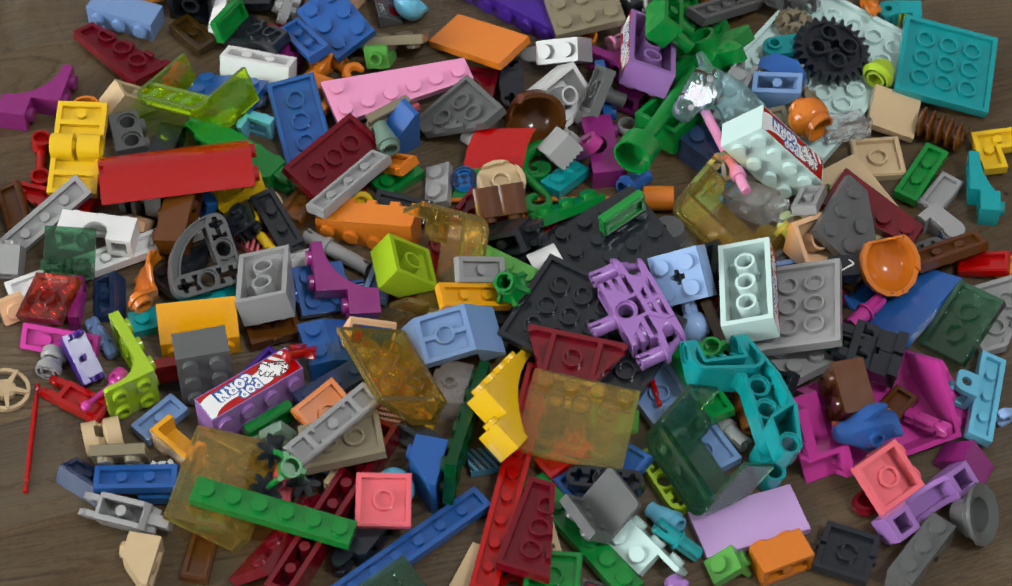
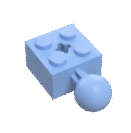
(695, 286)

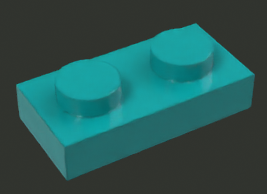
(563, 181)

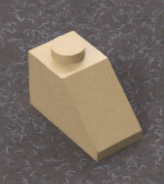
(123, 97)
(142, 557)

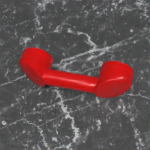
(40, 146)

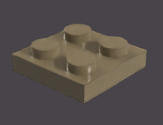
(120, 454)

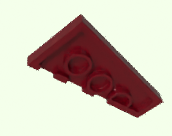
(119, 55)
(887, 217)
(529, 537)
(269, 552)

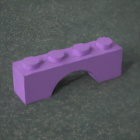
(938, 491)

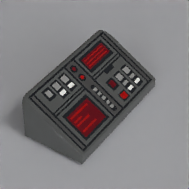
(386, 13)

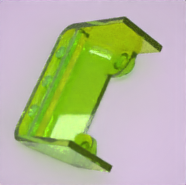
(170, 94)

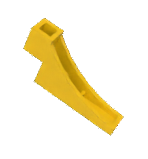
(498, 406)

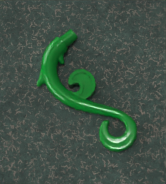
(540, 171)

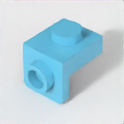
(257, 124)

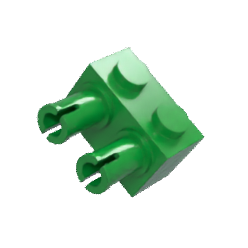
(666, 25)

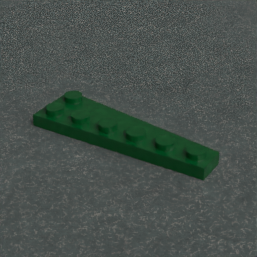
(463, 435)

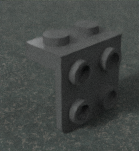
(602, 508)

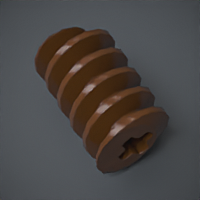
(941, 130)

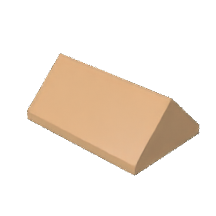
(801, 244)

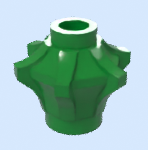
(510, 287)

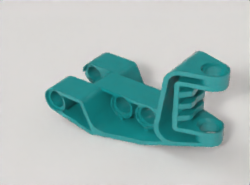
(744, 372)

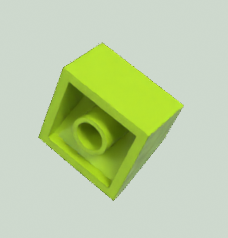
(402, 267)

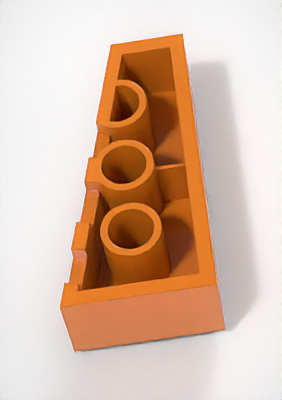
(369, 223)

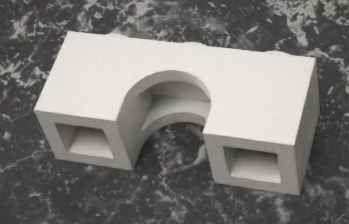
(120, 232)

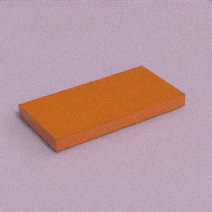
(479, 41)

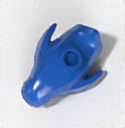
(868, 427)

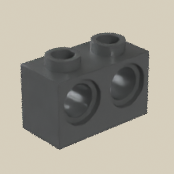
(128, 132)

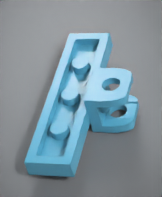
(981, 396)

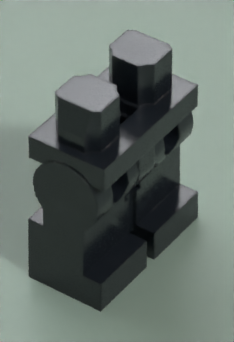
(878, 347)

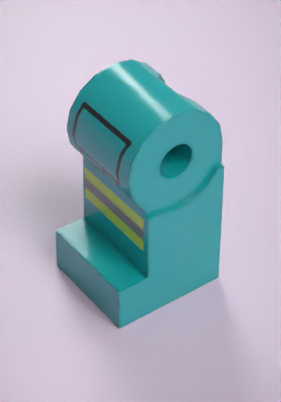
(896, 10)

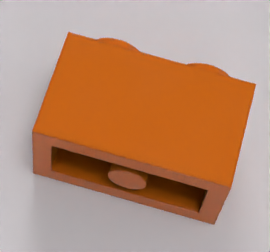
(780, 556)

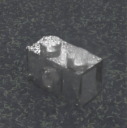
(452, 380)

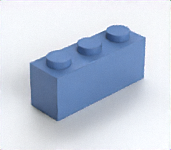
(127, 16)

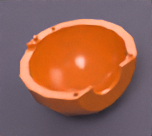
(890, 265)

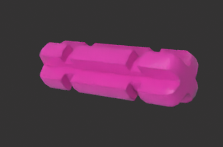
(928, 423)

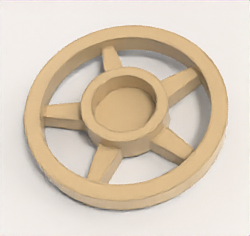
(9, 390)

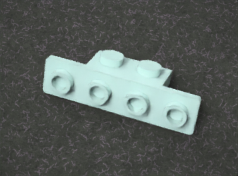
(642, 549)

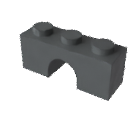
(923, 548)

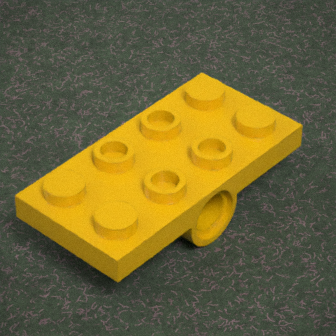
(77, 144)

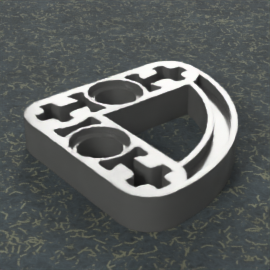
(221, 263)

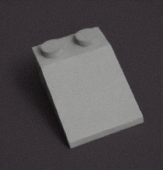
(265, 286)

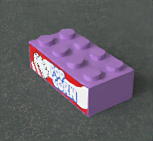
(643, 63)
(250, 393)

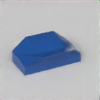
(780, 63)

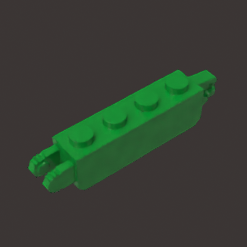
(268, 163)

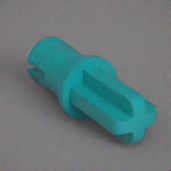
(678, 540)

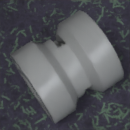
(51, 362)

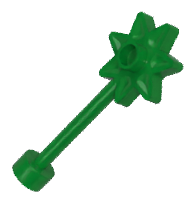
(723, 48)

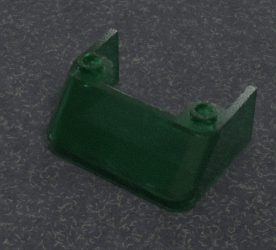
(688, 463)

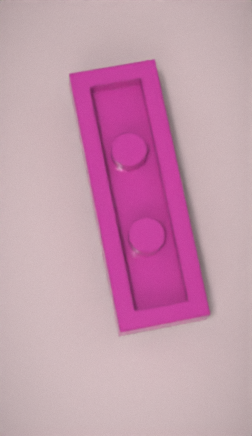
(36, 336)

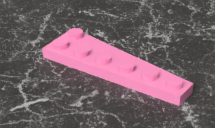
(371, 91)

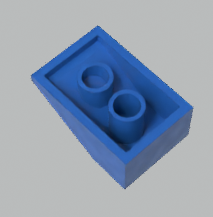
(329, 347)

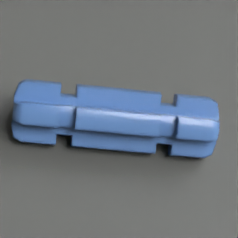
(110, 348)

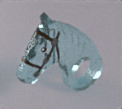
(713, 90)

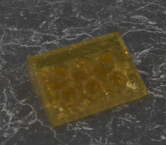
(394, 373)
(578, 420)
(221, 458)

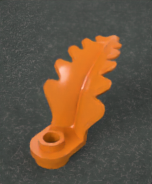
(145, 290)

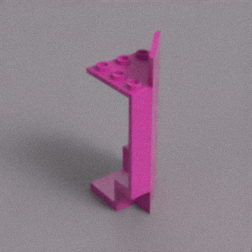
(918, 374)

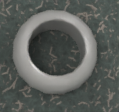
(625, 120)

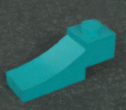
(981, 193)

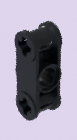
(510, 82)

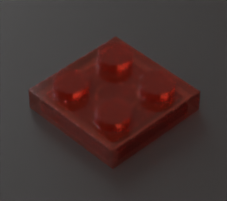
(49, 298)

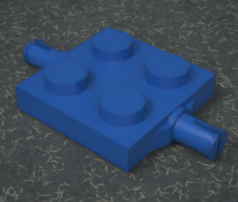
(312, 307)

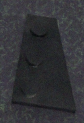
(259, 36)

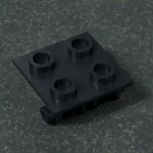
(239, 220)

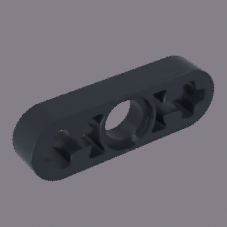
(595, 472)

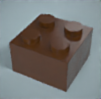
(845, 389)

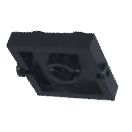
(846, 553)

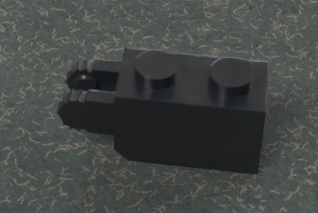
(516, 235)
(364, 546)

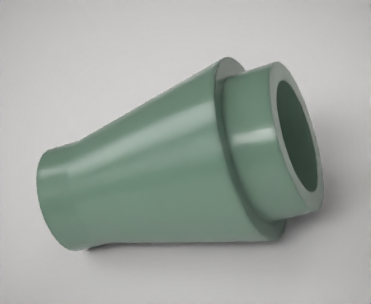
(385, 139)

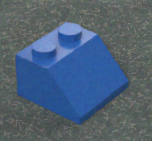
(424, 464)

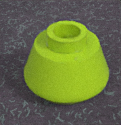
(879, 72)

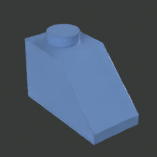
(777, 87)

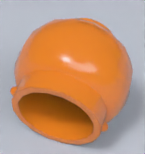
(809, 118)

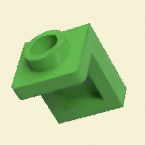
(379, 56)
(728, 565)

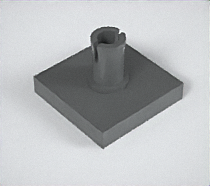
(599, 91)

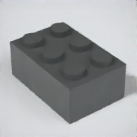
(201, 361)

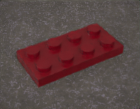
(330, 156)

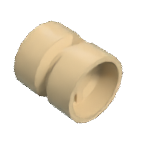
(109, 428)

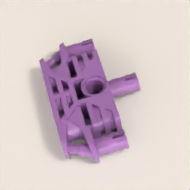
(629, 296)

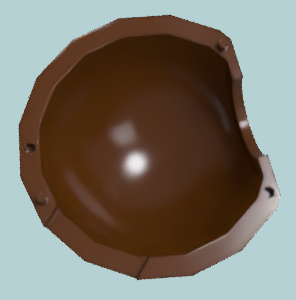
(536, 110)

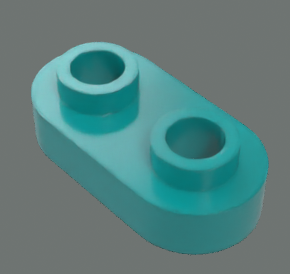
(780, 45)

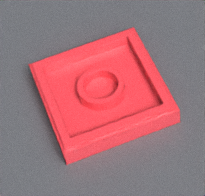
(383, 500)

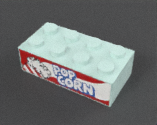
(771, 151)
(749, 289)

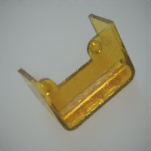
(710, 218)
(459, 236)

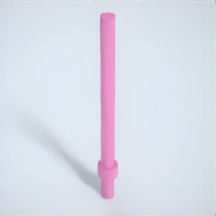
(736, 171)

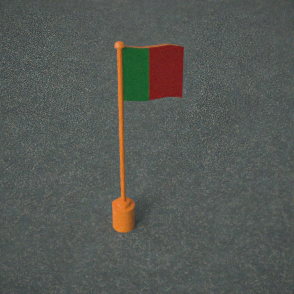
(512, 145)

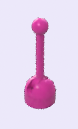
(115, 376)

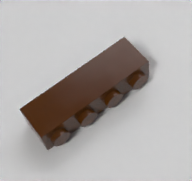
(174, 218)

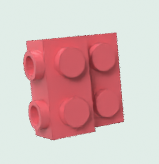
(887, 476)

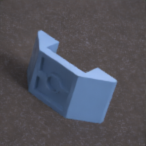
(456, 334)

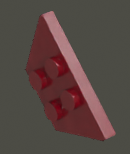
(575, 353)

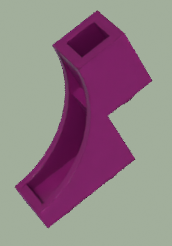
(20, 109)
(328, 283)

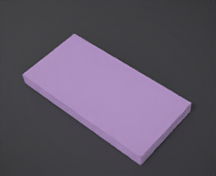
(749, 520)

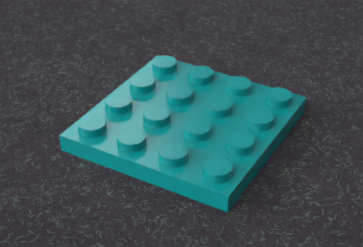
(945, 66)

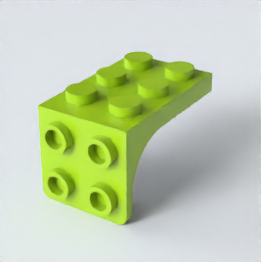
(140, 386)

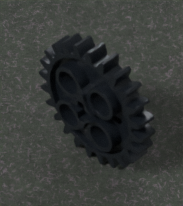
(831, 50)

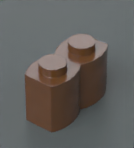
(499, 201)

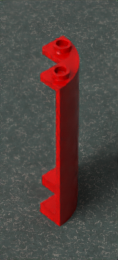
(177, 172)

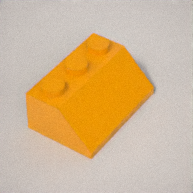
(196, 315)

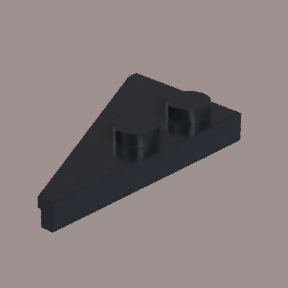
(195, 261)

